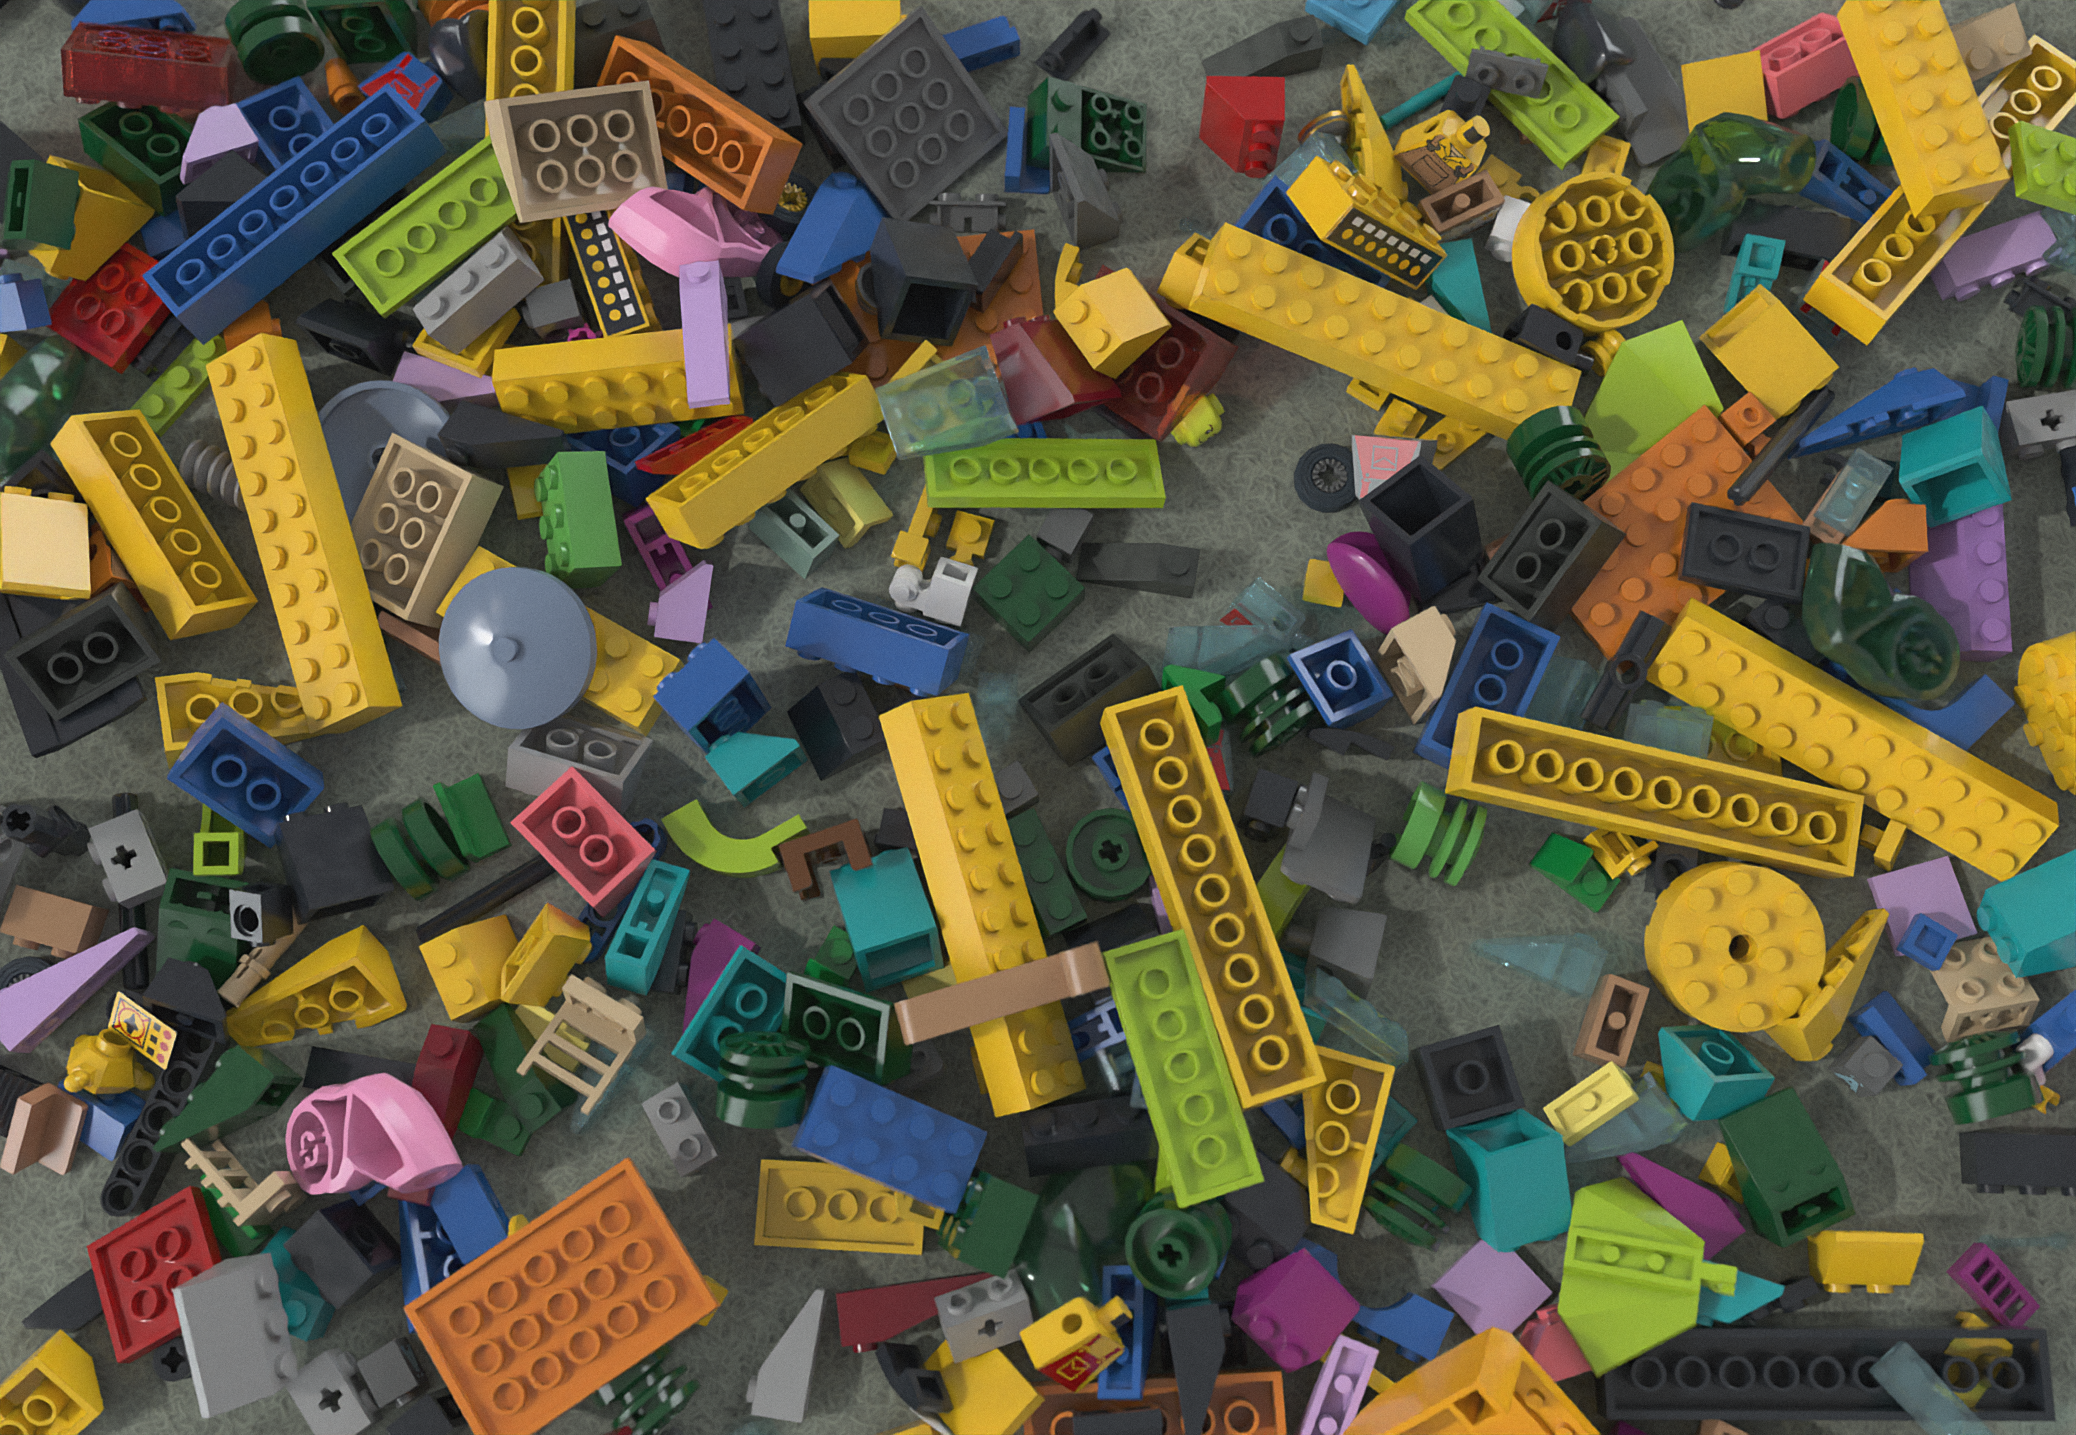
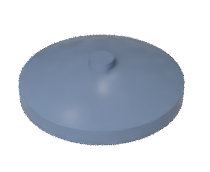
(361, 423)
(517, 647)

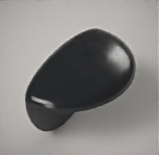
(1590, 40)
(460, 53)

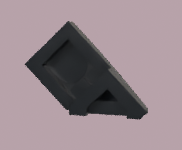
(69, 1308)

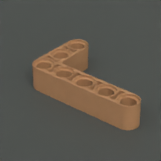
(1002, 993)

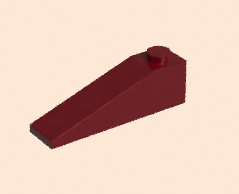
(445, 1080)
(887, 1310)

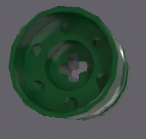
(2046, 348)
(1558, 449)
(1266, 706)
(1986, 1077)
(762, 1080)
(1416, 1197)
(647, 1394)

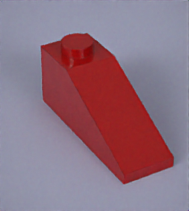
(689, 450)

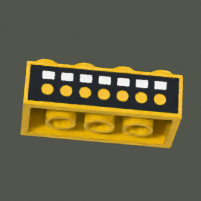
(1367, 222)
(611, 276)

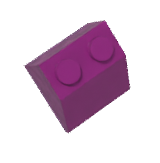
(1293, 1310)

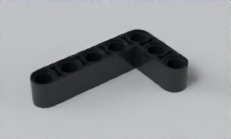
(166, 1095)

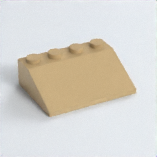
(576, 148)
(419, 528)

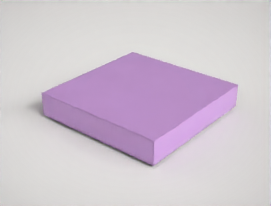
(1923, 889)
(1491, 1288)

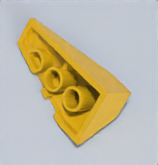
(192, 697)
(333, 984)
(51, 1391)

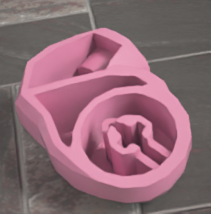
(688, 228)
(368, 1133)

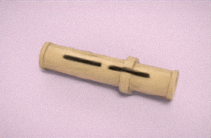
(256, 967)

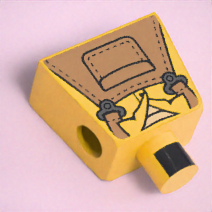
(1442, 150)

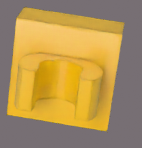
(1400, 420)
(1885, 844)

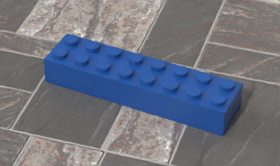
(295, 213)

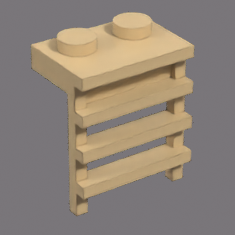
(1991, 41)
(598, 1017)
(255, 1203)

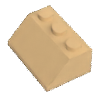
(1417, 660)

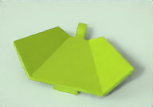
(1648, 393)
(1631, 1275)

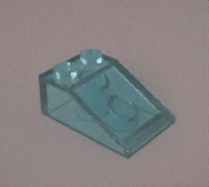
(947, 407)

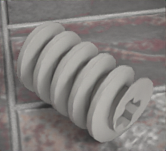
(211, 473)

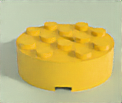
(1593, 252)
(2049, 701)
(1774, 959)

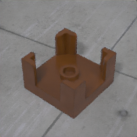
(824, 848)

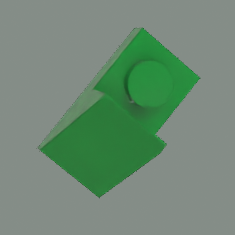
(1201, 691)
(1574, 871)
(835, 959)
(493, 1121)

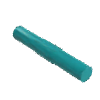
(1417, 102)

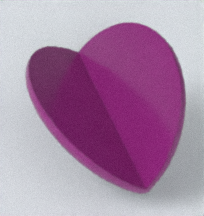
(1368, 580)

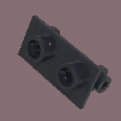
(1074, 45)
(2035, 293)
(162, 348)

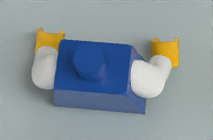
(2047, 1044)

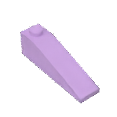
(705, 333)
(45, 1000)
(1338, 1388)

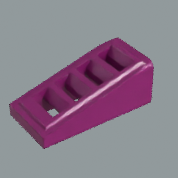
(1969, 1263)

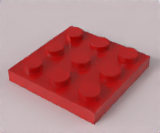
(111, 310)
(142, 1266)

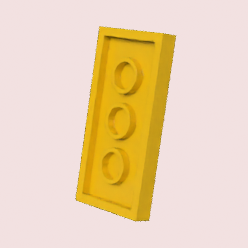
(830, 1210)

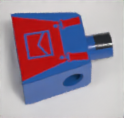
(415, 82)

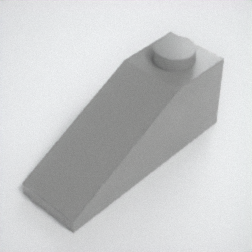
(787, 1374)

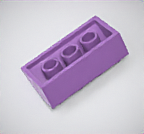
(1968, 582)

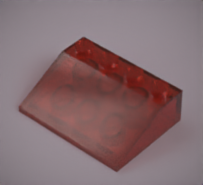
(148, 68)
(1171, 373)

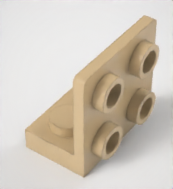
(1982, 991)

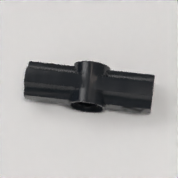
(1639, 648)
(45, 830)

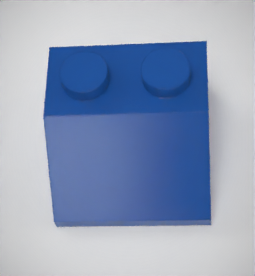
(1341, 680)

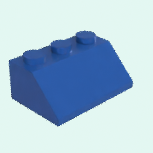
(284, 122)
(245, 774)

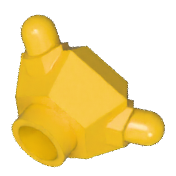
(105, 1066)

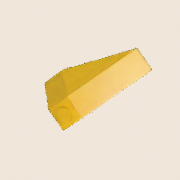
(1367, 140)
(1822, 1014)
(1342, 1134)

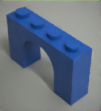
(1959, 721)

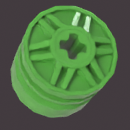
(1439, 833)

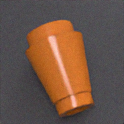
(342, 86)

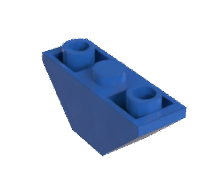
(147, 14)

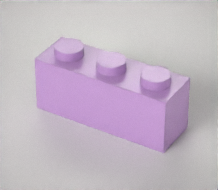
(1994, 257)

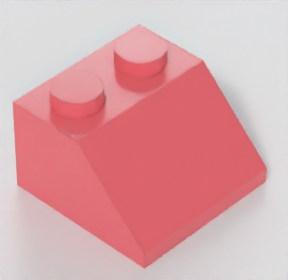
(1552, 1345)

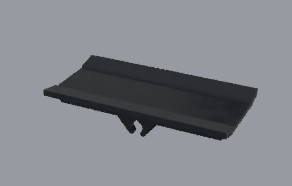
(43, 734)

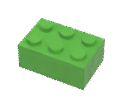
(578, 519)

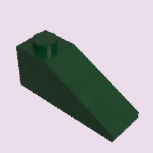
(532, 1097)

